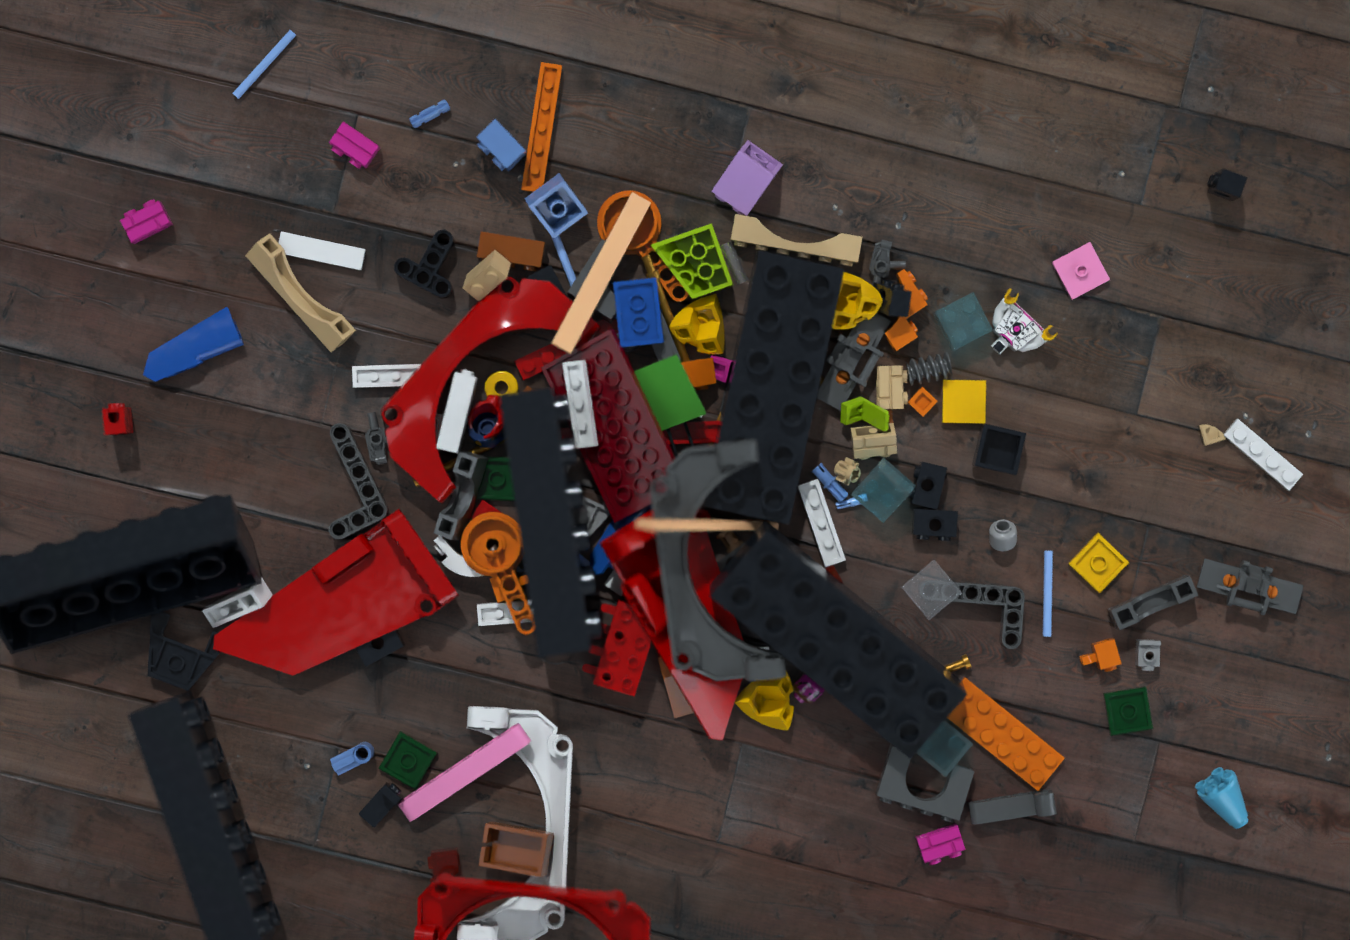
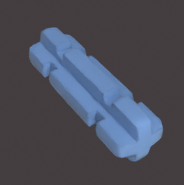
(429, 113)

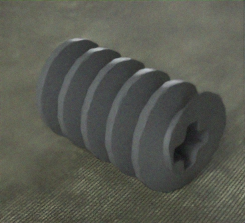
(928, 368)

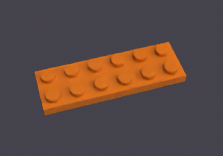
(1005, 736)

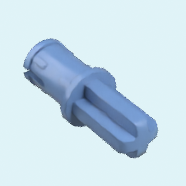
(830, 482)

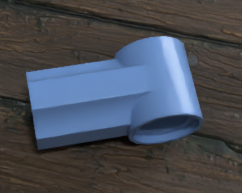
(351, 758)

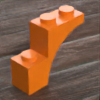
(902, 331)

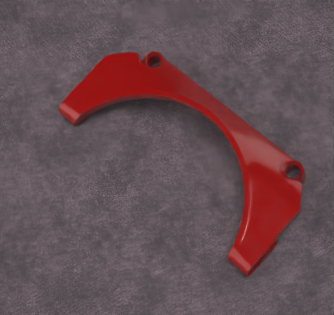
(412, 430)
(444, 907)

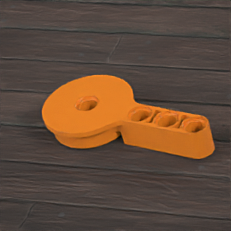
(645, 235)
(500, 562)

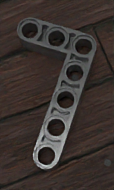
(359, 483)
(1002, 599)

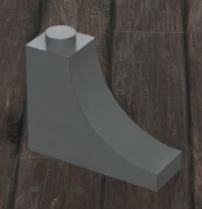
(606, 304)

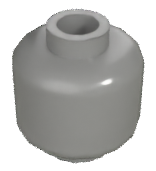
(1003, 535)

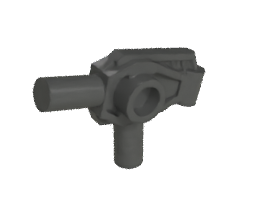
(880, 261)
(376, 440)

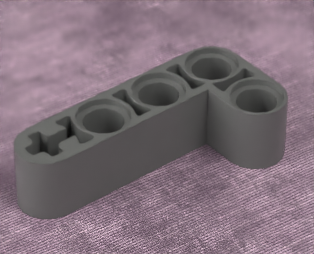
(1013, 806)

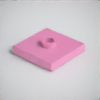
(1080, 270)

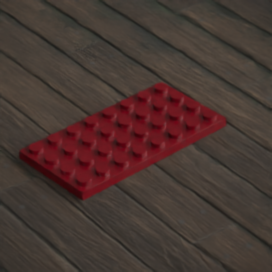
(628, 434)

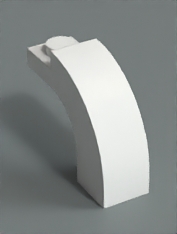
(456, 561)

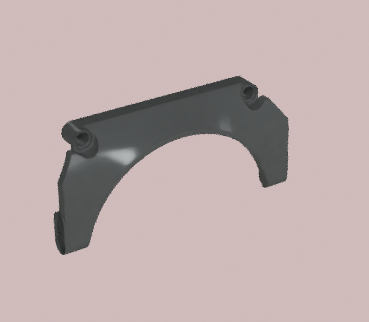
(691, 627)

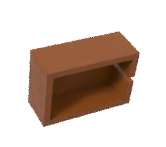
(516, 849)

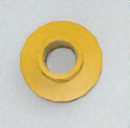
(499, 376)

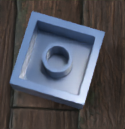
(501, 146)
(556, 205)

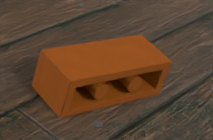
(514, 249)

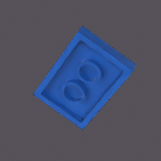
(638, 312)

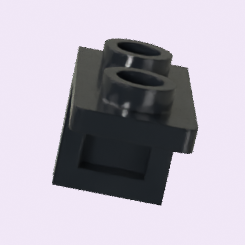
(381, 804)

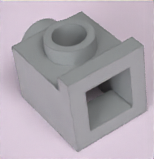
(1142, 648)

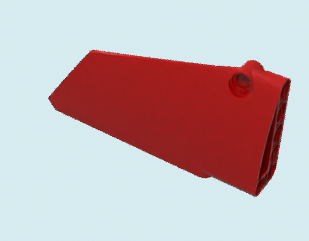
(637, 563)
(343, 601)

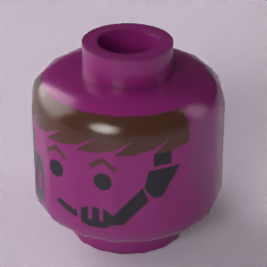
(807, 690)

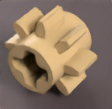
(847, 471)

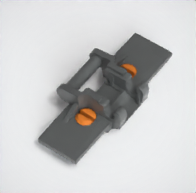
(845, 357)
(1252, 579)

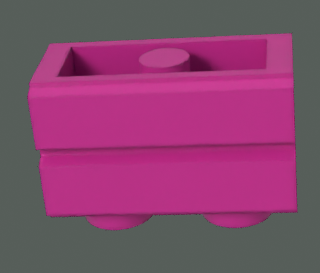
(354, 145)
(146, 221)
(940, 843)

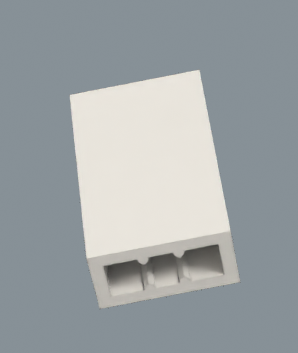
(457, 411)

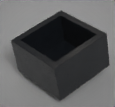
(999, 449)

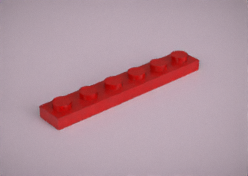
(531, 364)

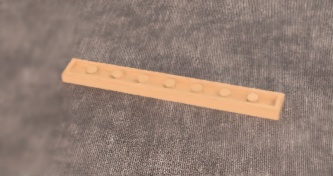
(601, 273)
(702, 524)

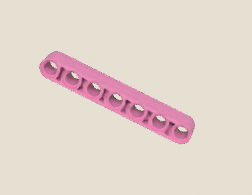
(464, 772)

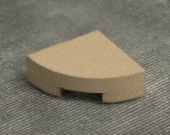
(1210, 434)

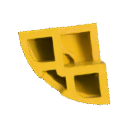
(855, 302)
(701, 325)
(768, 702)

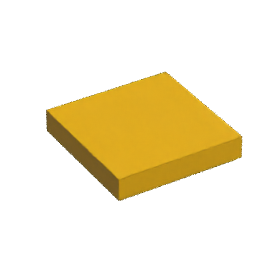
(963, 401)
(1098, 563)

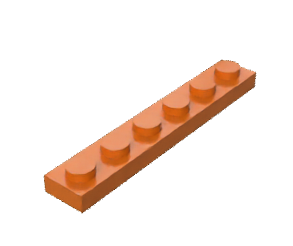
(541, 126)

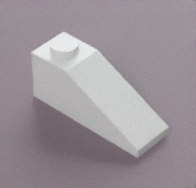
(237, 604)

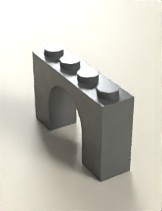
(947, 803)

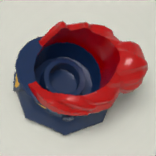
(486, 422)

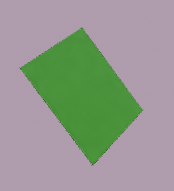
(670, 392)

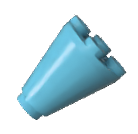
(1224, 796)

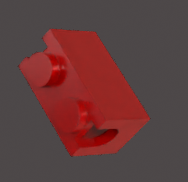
(117, 419)

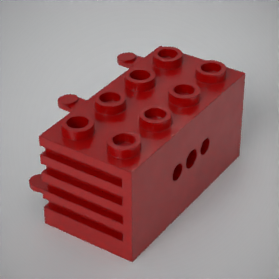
(623, 651)

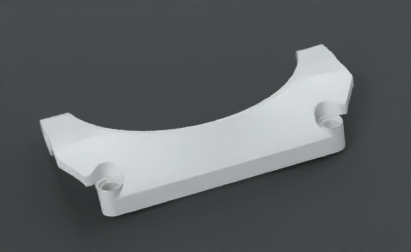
(528, 916)

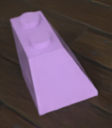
(746, 178)

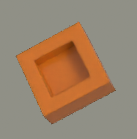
(922, 401)

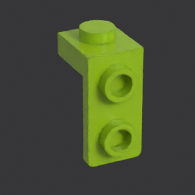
(863, 409)

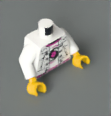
(1016, 327)

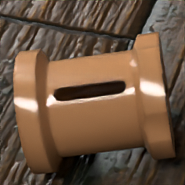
(729, 540)

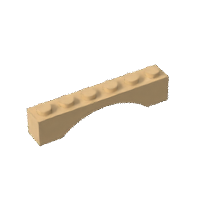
(751, 231)
(272, 263)

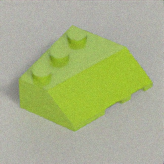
(696, 261)

